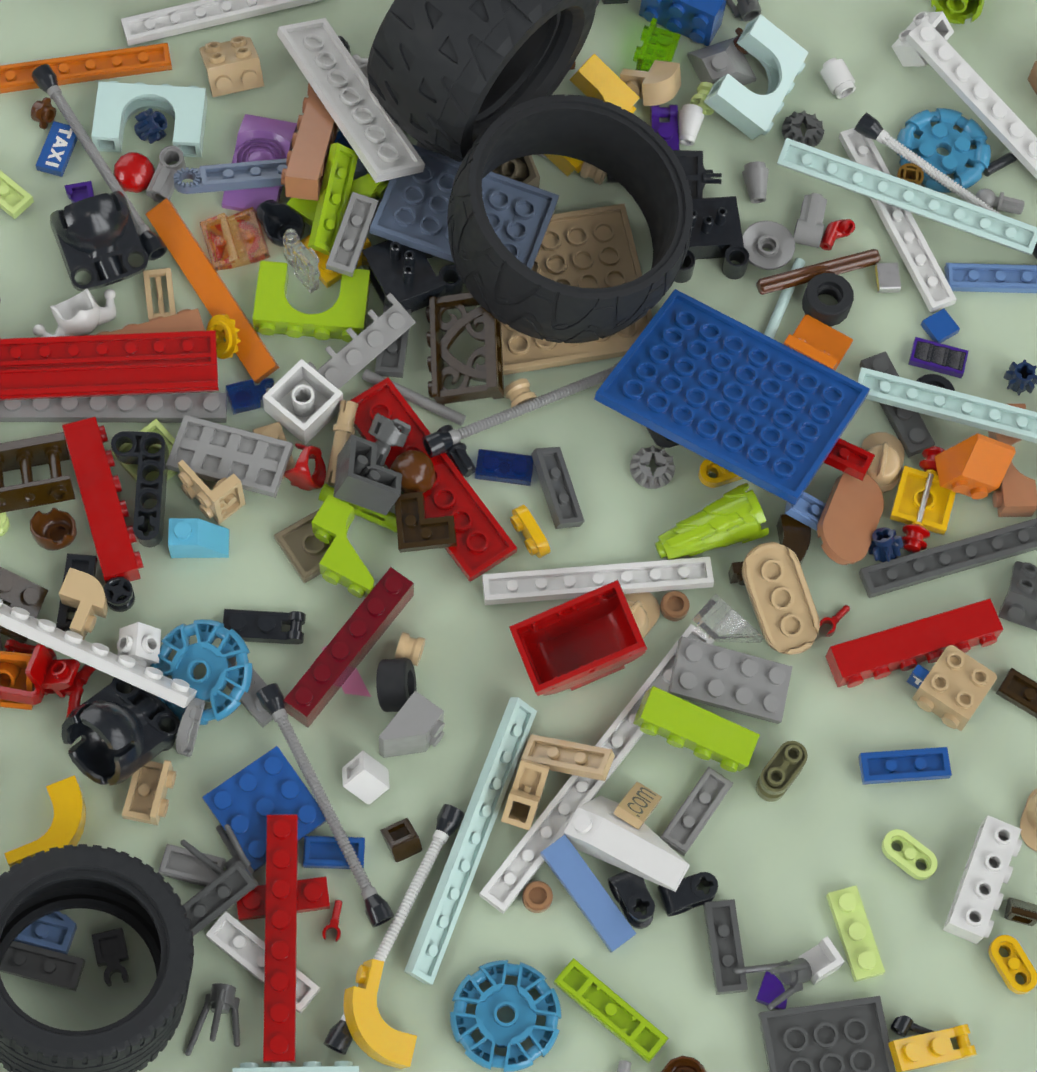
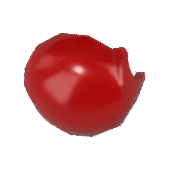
(134, 172)

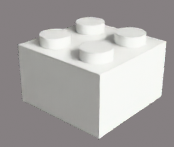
(303, 401)

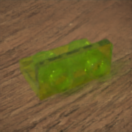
(657, 45)

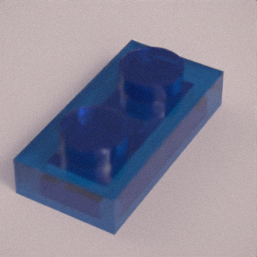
(504, 467)

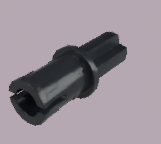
(459, 456)

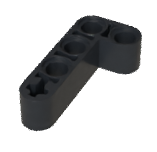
(146, 489)

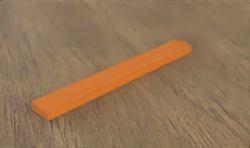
(89, 67)
(211, 287)

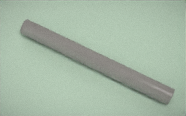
(419, 399)

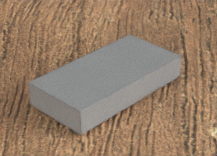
(184, 866)

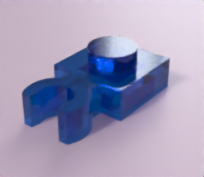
(246, 396)

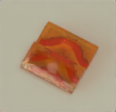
(234, 239)

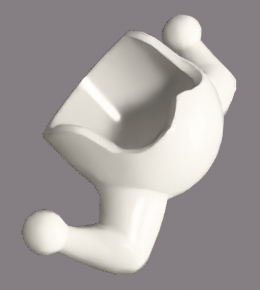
(80, 315)

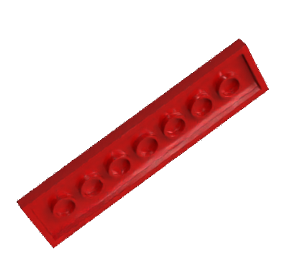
(478, 534)

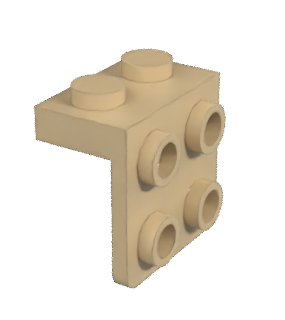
(232, 66)
(954, 687)

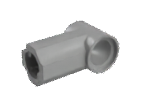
(162, 182)
(809, 225)

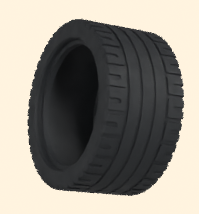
(142, 899)

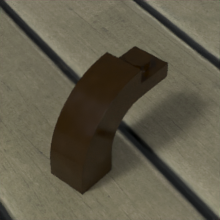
(791, 534)

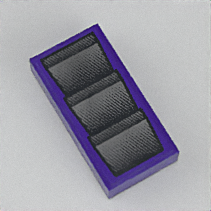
(938, 357)

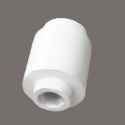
(838, 78)

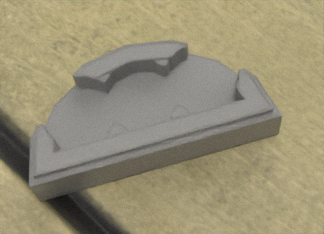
(189, 727)

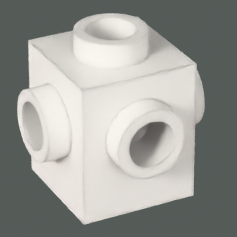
(140, 643)

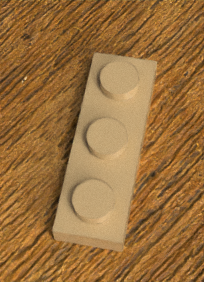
(569, 757)

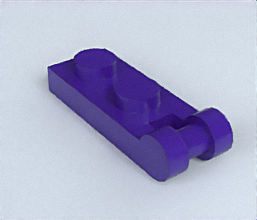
(666, 130)

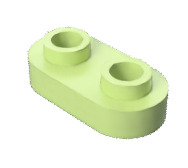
(910, 853)

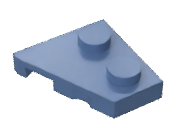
(50, 932)

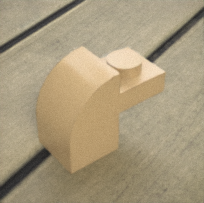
(657, 84)
(87, 596)
(525, 794)

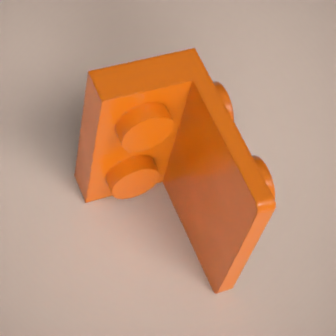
(819, 342)

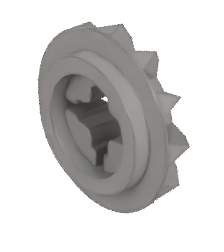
(642, 473)

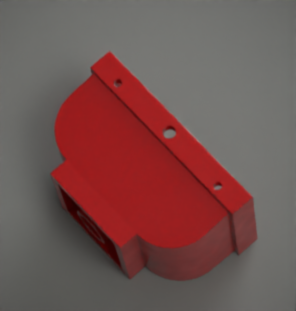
(579, 640)

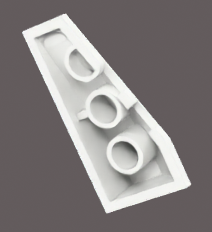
(614, 841)

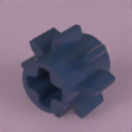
(150, 125)
(1021, 377)
(885, 545)

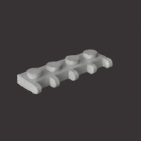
(366, 344)

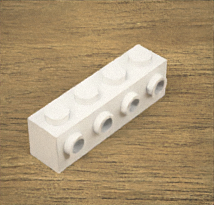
(982, 880)

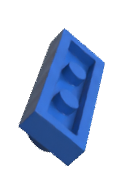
(905, 765)

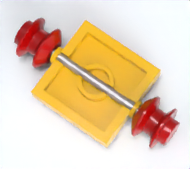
(922, 502)

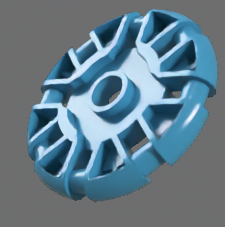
(944, 136)
(215, 659)
(500, 1033)

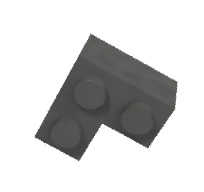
(362, 481)

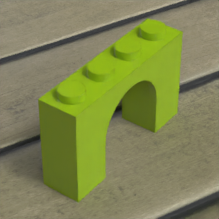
(276, 316)

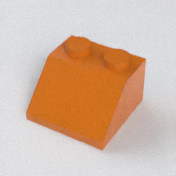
(974, 466)

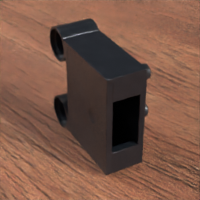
(716, 235)
(408, 275)

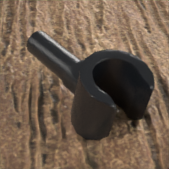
(903, 1024)

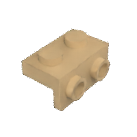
(148, 793)

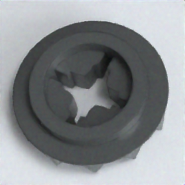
(792, 130)

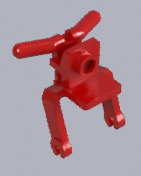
(48, 676)

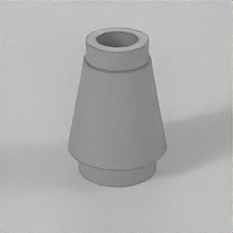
(756, 181)

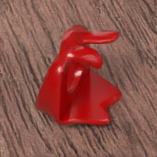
(300, 474)

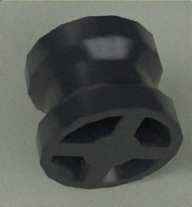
(116, 588)

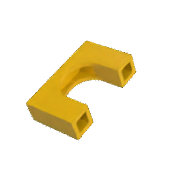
(600, 82)

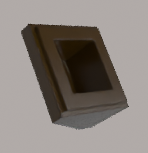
(402, 840)
(1021, 912)

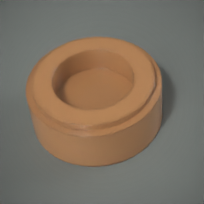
(674, 605)
(537, 896)

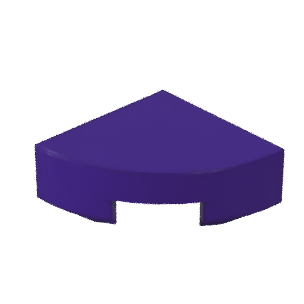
(79, 191)
(769, 990)

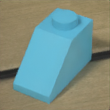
(197, 539)

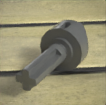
(387, 435)

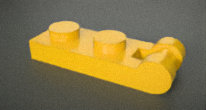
(931, 1048)

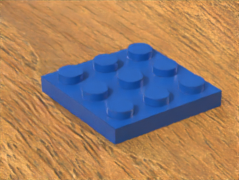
(261, 790)

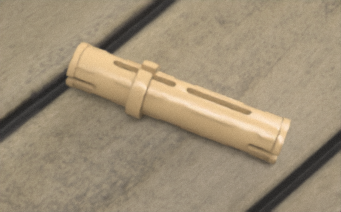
(343, 431)

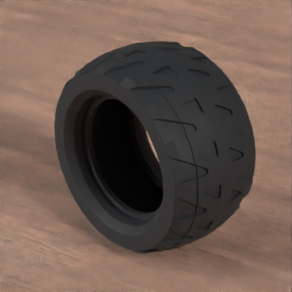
(463, 63)

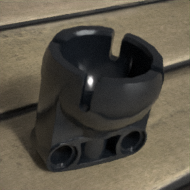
(98, 239)
(118, 732)

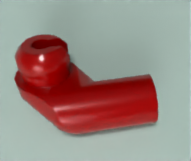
(836, 230)

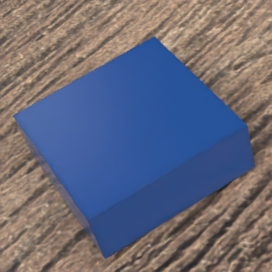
(940, 326)

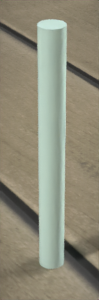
(781, 304)

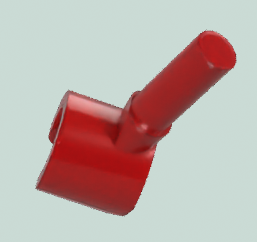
(834, 619)
(334, 921)

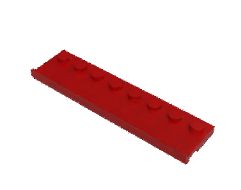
(108, 365)

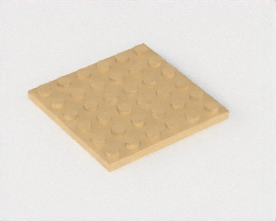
(586, 252)

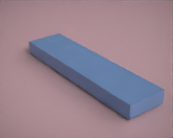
(991, 277)
(588, 893)

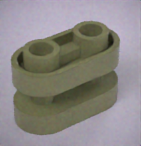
(781, 771)

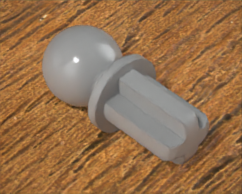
(1002, 202)

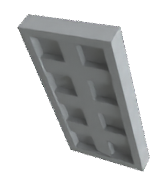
(221, 450)
(730, 680)

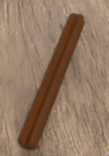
(805, 274)

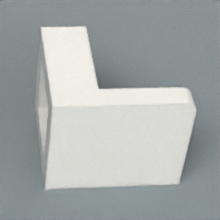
(365, 777)
(823, 960)

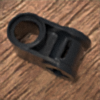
(631, 893)
(687, 895)

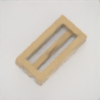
(157, 273)

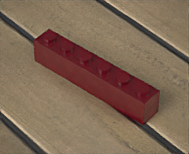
(349, 647)

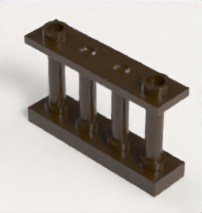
(26, 454)

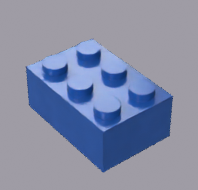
(690, 18)

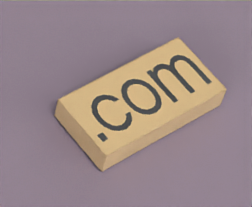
(637, 805)

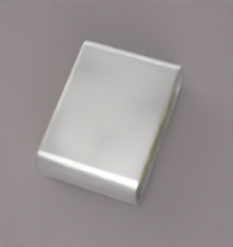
(887, 277)

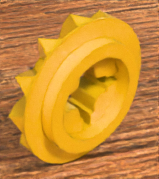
(222, 323)

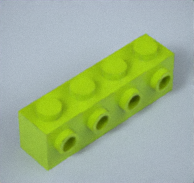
(696, 729)

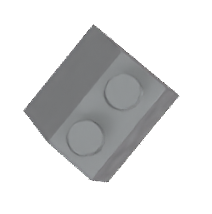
(412, 728)

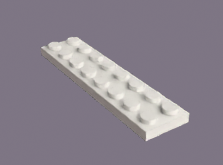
(349, 100)

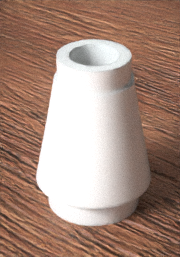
(690, 121)

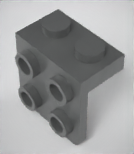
(1021, 598)

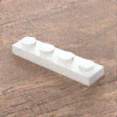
(250, 954)

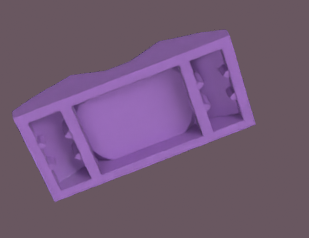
(258, 141)

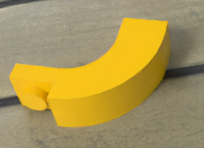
(66, 825)
(368, 1027)

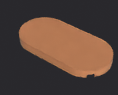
(850, 518)

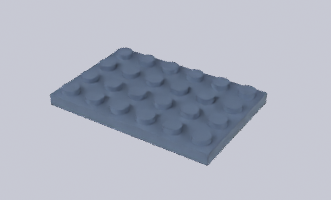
(417, 210)

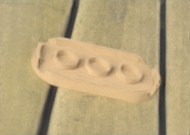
(780, 598)

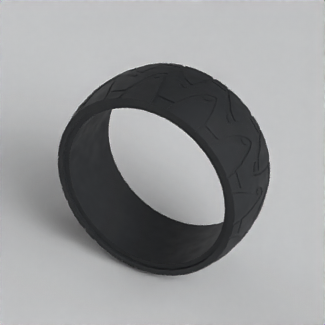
(611, 142)

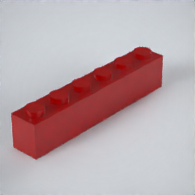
(101, 500)
(913, 643)

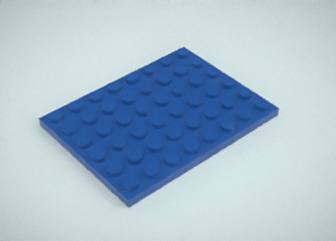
(733, 396)

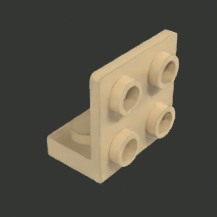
(216, 503)

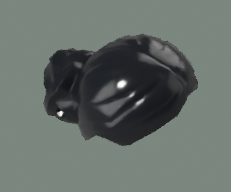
(277, 219)

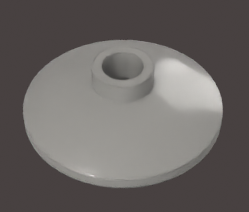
(772, 236)

